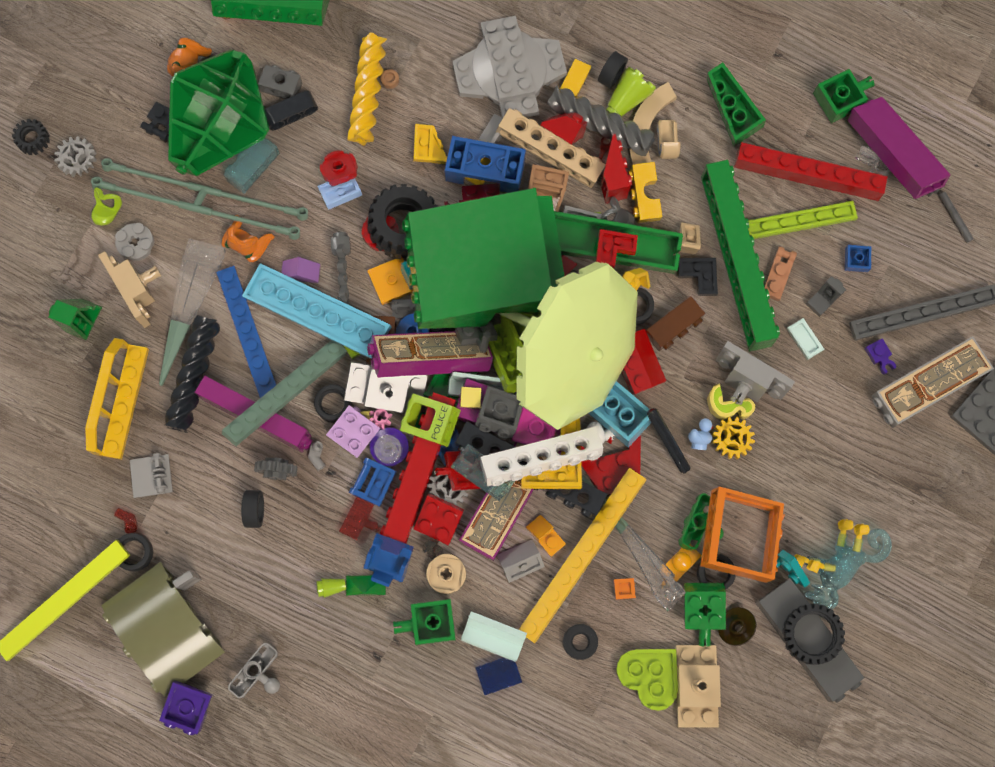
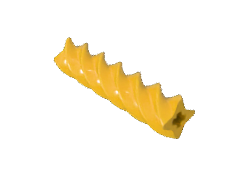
(366, 87)

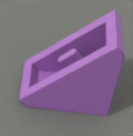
(301, 270)

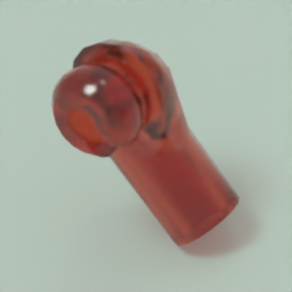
(129, 520)

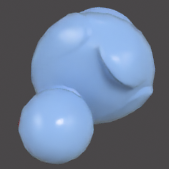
(701, 438)

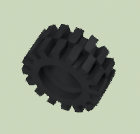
(24, 129)

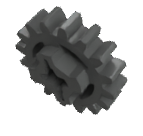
(275, 468)

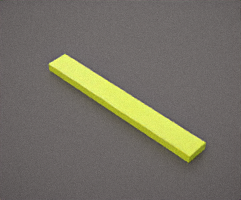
(63, 600)

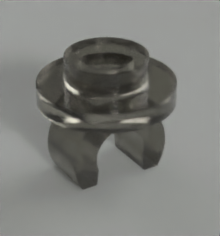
(432, 548)

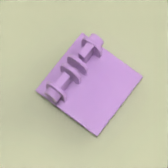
(353, 431)

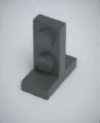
(826, 296)

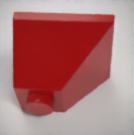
(566, 126)

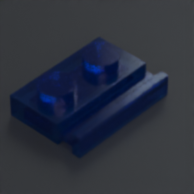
(498, 675)

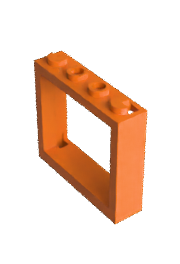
(713, 529)

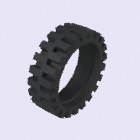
(837, 634)

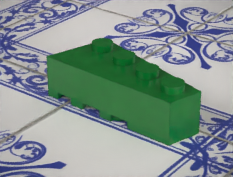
(735, 106)

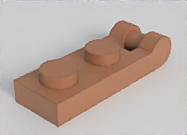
(779, 273)

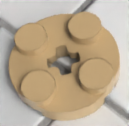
(437, 581)

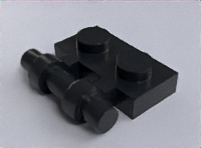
(159, 116)

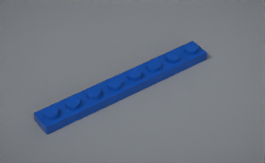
(246, 330)

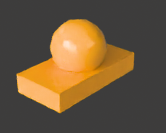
(682, 562)

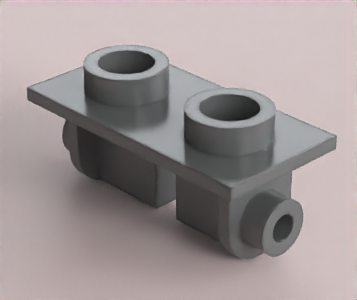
(402, 308)

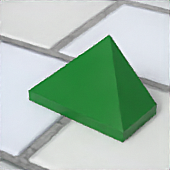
(363, 586)

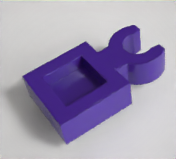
(879, 354)

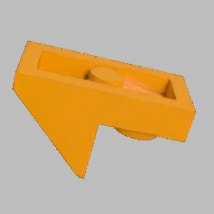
(545, 535)

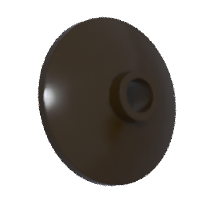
(737, 618)

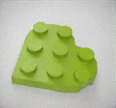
(651, 674)

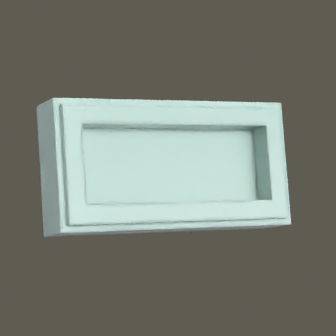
(805, 339)

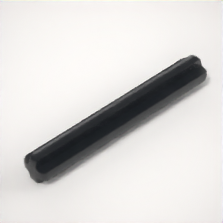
(668, 440)

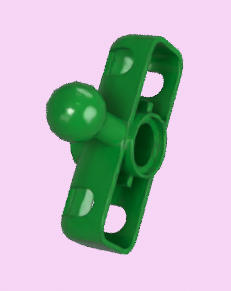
(690, 530)

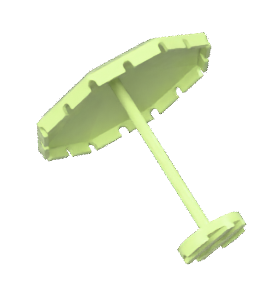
(576, 344)

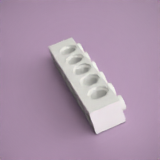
(529, 453)

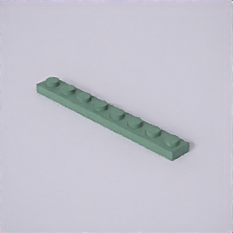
(283, 392)

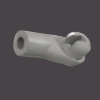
(314, 455)

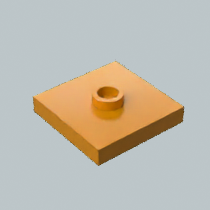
(389, 281)

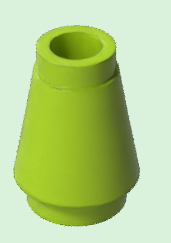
(329, 587)

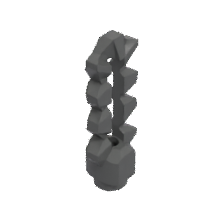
(341, 247)

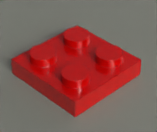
(438, 519)

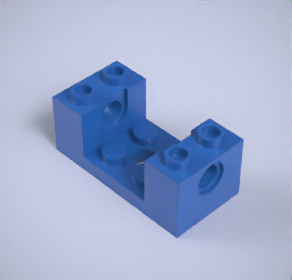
(505, 164)

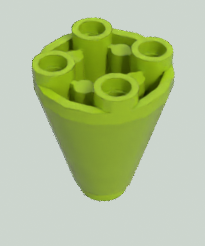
(629, 92)

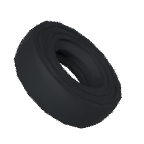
(568, 641)

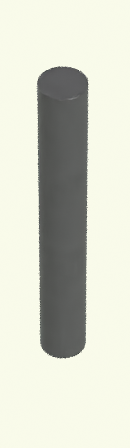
(956, 217)

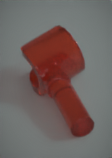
(603, 148)

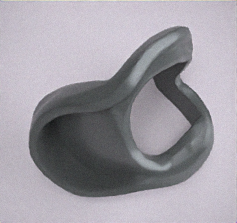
(621, 215)

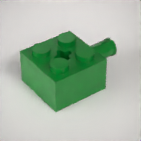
(841, 94)
(421, 615)
(705, 618)

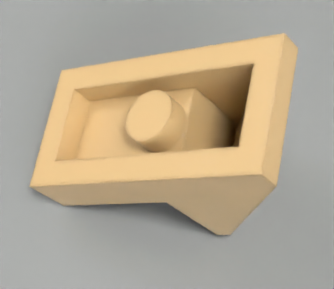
(691, 238)

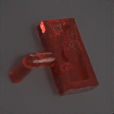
(358, 519)

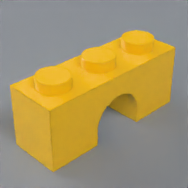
(645, 209)

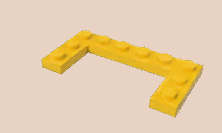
(564, 478)

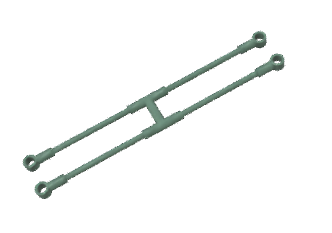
(108, 165)

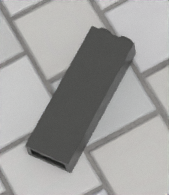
(813, 637)

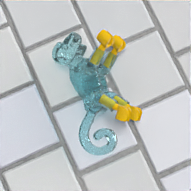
(843, 566)

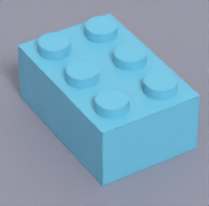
(622, 415)

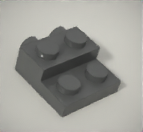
(499, 413)

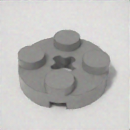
(125, 236)

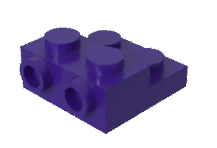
(185, 708)

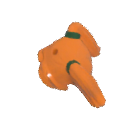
(186, 55)
(245, 243)

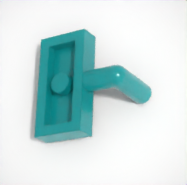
(792, 566)

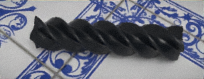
(194, 364)

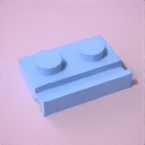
(339, 194)

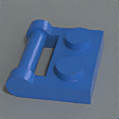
(378, 484)

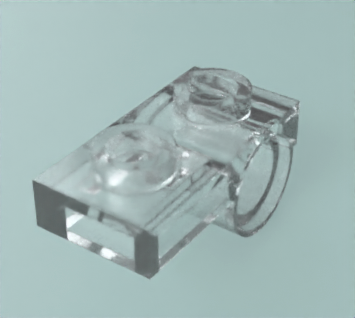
(869, 157)

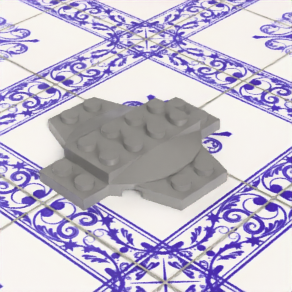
(509, 67)

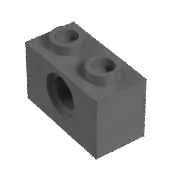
(269, 82)

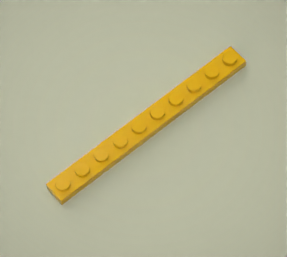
(582, 555)

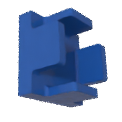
(388, 560)

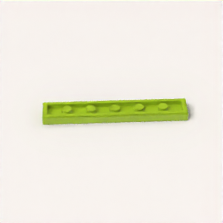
(802, 220)

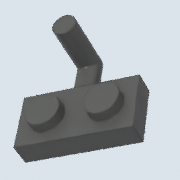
(478, 335)

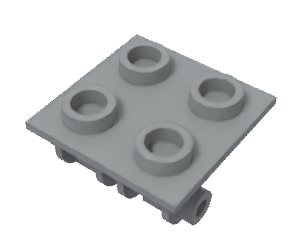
(151, 475)

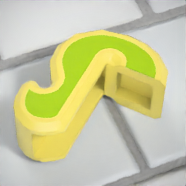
(723, 410)

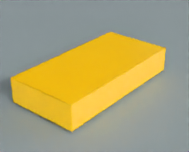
(576, 76)

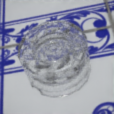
(388, 449)

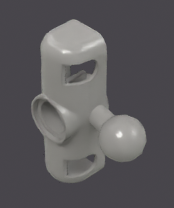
(263, 662)

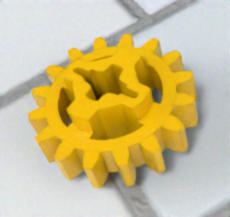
(737, 444)

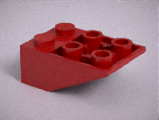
(615, 178)

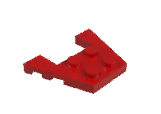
(609, 470)

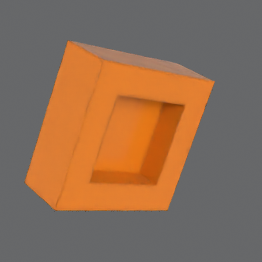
(624, 589)

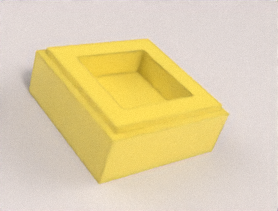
(470, 397)

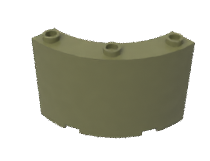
(161, 630)

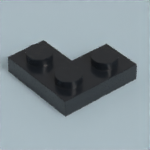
(704, 270)

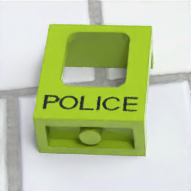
(442, 424)

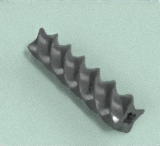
(598, 120)

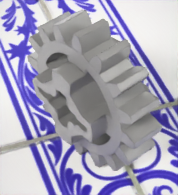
(83, 157)
(439, 486)

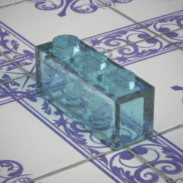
(251, 165)

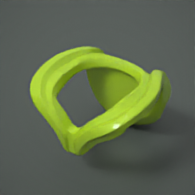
(101, 213)

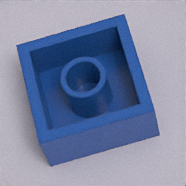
(858, 258)

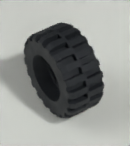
(389, 201)

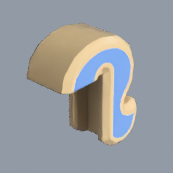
(667, 139)

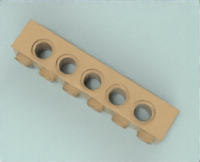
(553, 157)

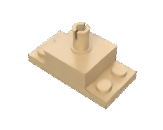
(132, 285)
(697, 686)

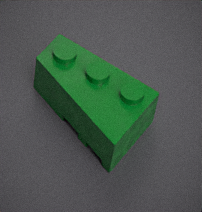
(75, 316)

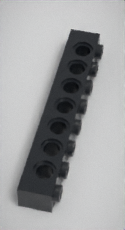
(595, 497)

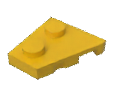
(427, 145)

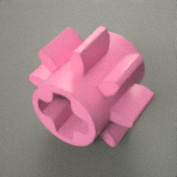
(380, 412)

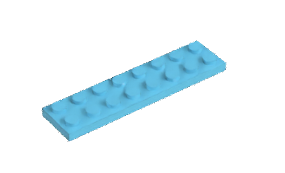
(314, 309)

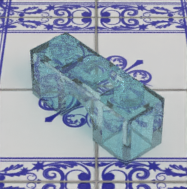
(469, 466)

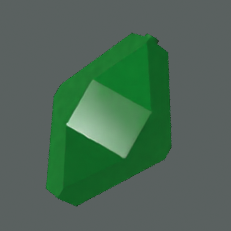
(214, 112)

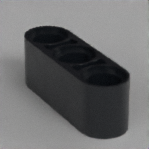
(290, 110)

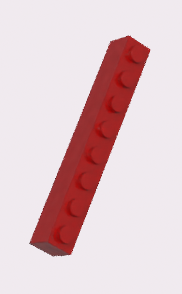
(810, 172)
(414, 479)

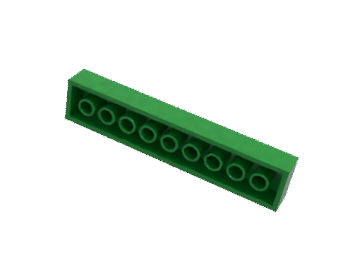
(739, 256)

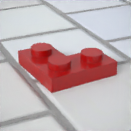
(612, 243)

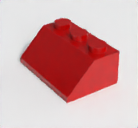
(643, 367)

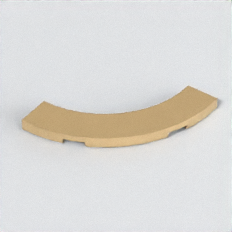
(646, 113)

